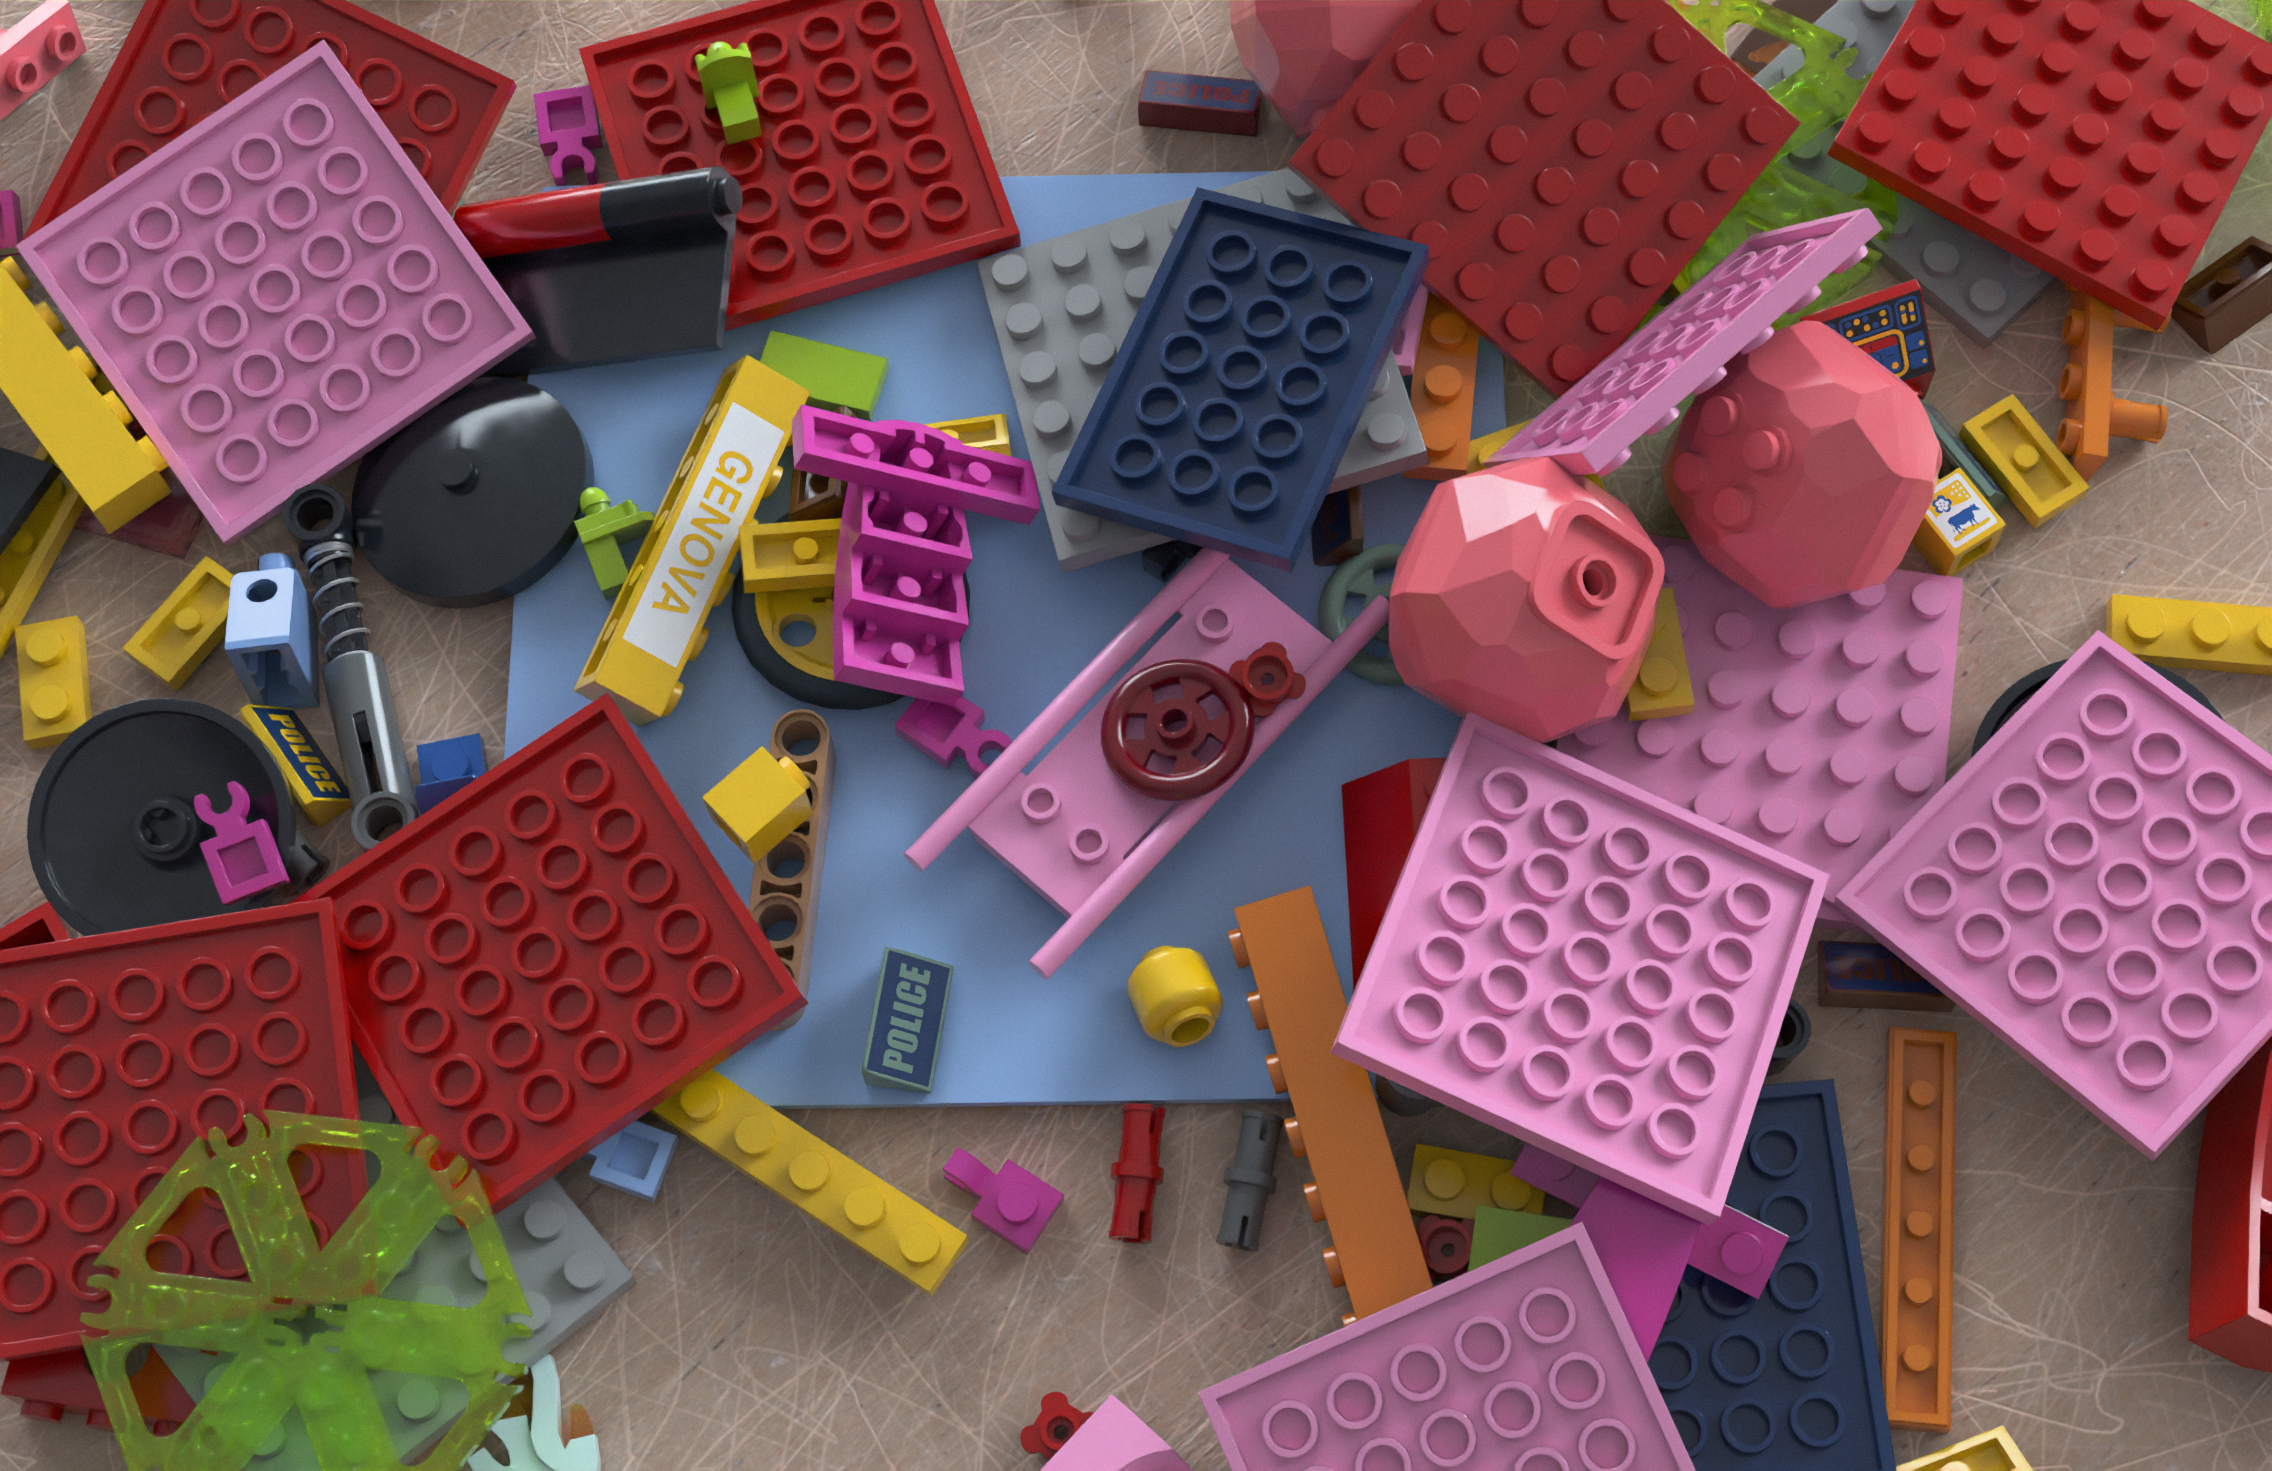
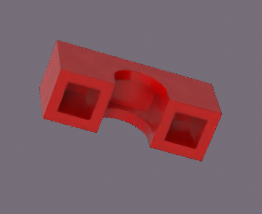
(66, 1384)

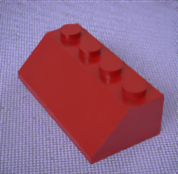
(1379, 830)

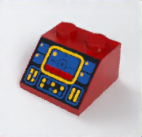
(1890, 329)

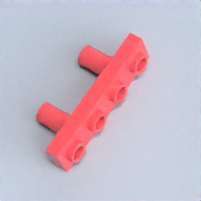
(37, 52)

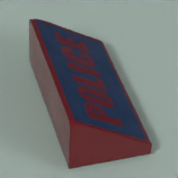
(1199, 103)

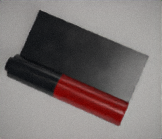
(612, 267)

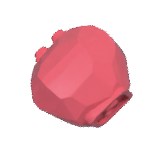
(1311, 49)
(1803, 468)
(1525, 599)

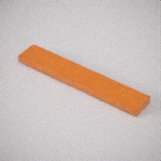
(1918, 1228)

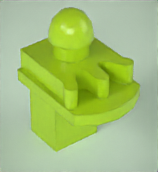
(730, 86)
(606, 530)

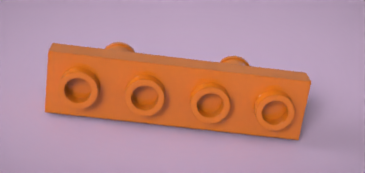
(2086, 387)

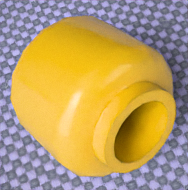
(1175, 995)

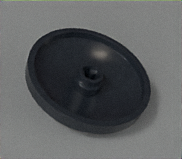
(474, 495)
(119, 822)

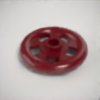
(1189, 775)

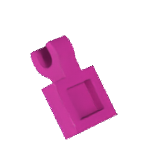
(1010, 1203)

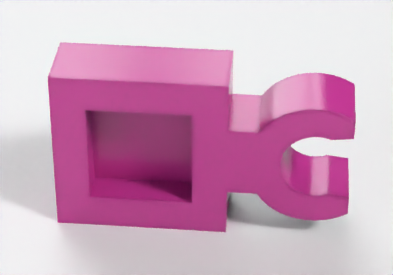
(568, 129)
(950, 731)
(243, 854)

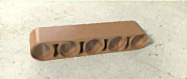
(797, 897)

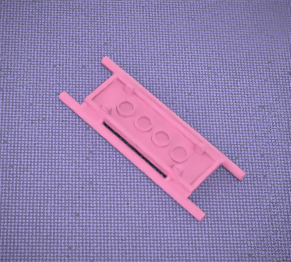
(1071, 821)

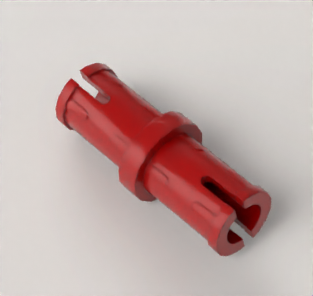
(1137, 1173)

